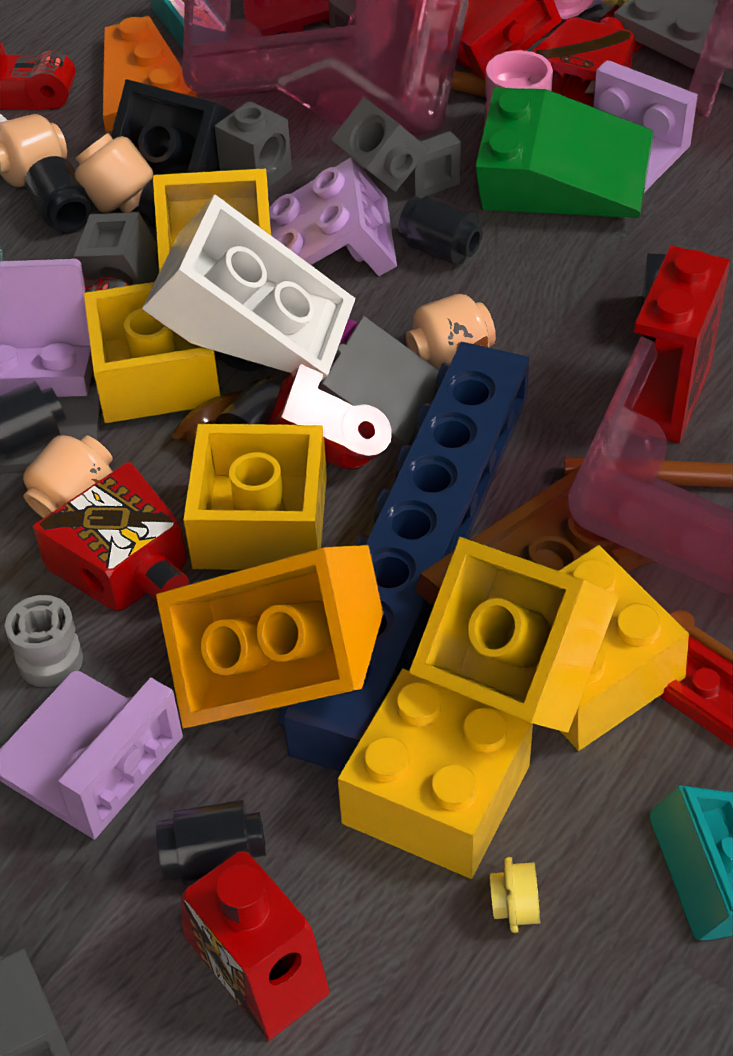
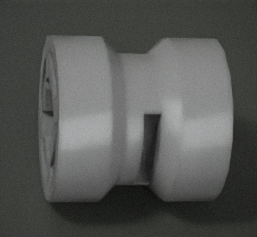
(43, 640)

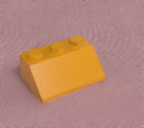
(272, 634)

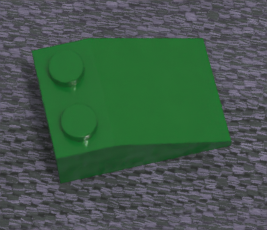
(560, 157)

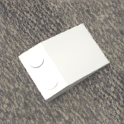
(248, 294)

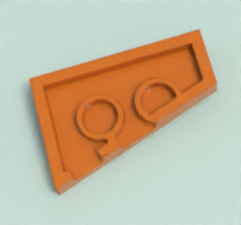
(139, 54)

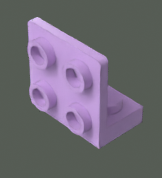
(651, 104)
(333, 212)
(44, 327)
(90, 749)

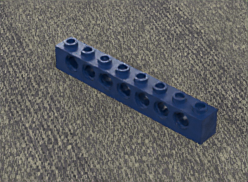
(416, 525)

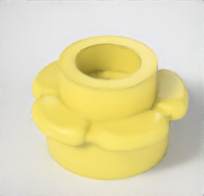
(515, 894)

